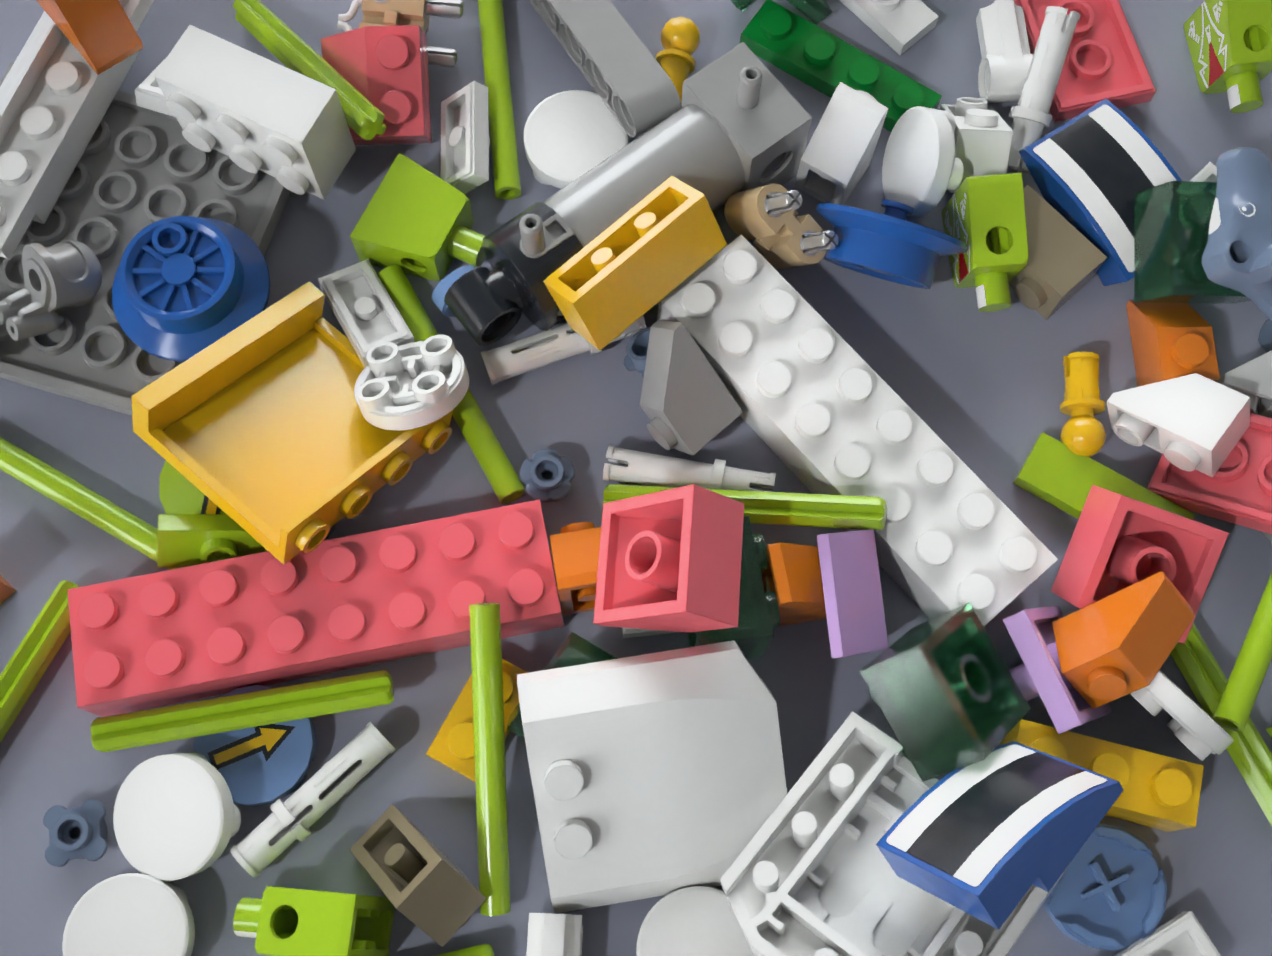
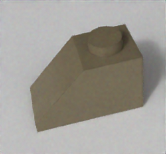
(1058, 259)
(417, 876)

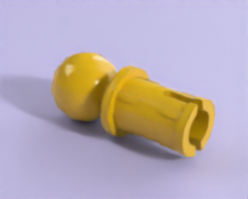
(680, 40)
(1082, 432)

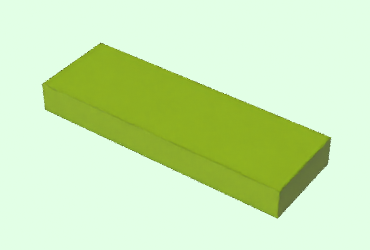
(1066, 479)

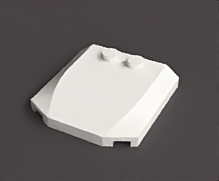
(649, 771)
(823, 886)

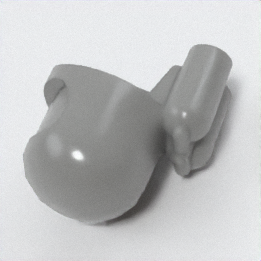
(52, 280)

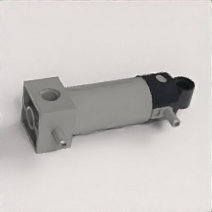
(727, 138)

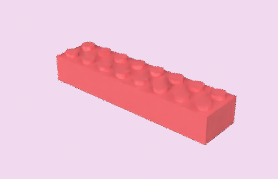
(320, 613)

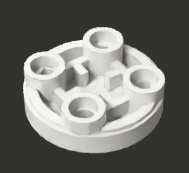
(570, 136)
(921, 159)
(411, 383)
(1189, 720)
(174, 816)
(130, 918)
(692, 924)

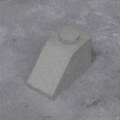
(683, 391)

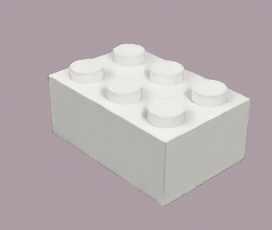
(256, 112)

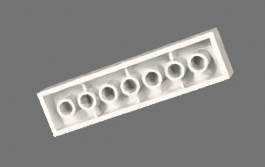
(855, 436)

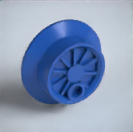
(887, 243)
(188, 285)

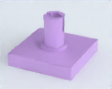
(1041, 669)

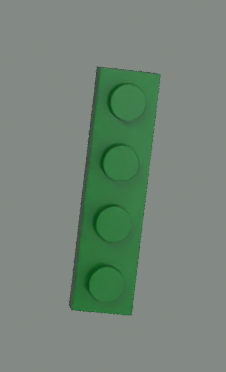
(827, 60)

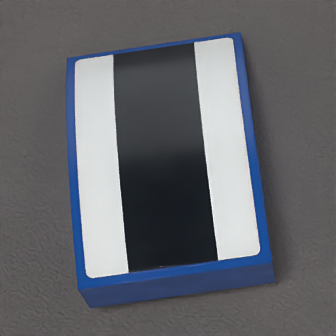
(1091, 178)
(998, 829)

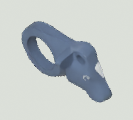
(1241, 227)

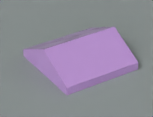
(852, 592)

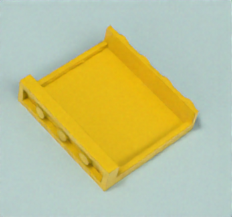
(276, 427)

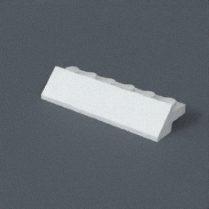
(47, 120)

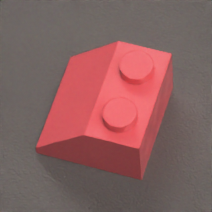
(392, 73)
(1129, 541)
(670, 561)

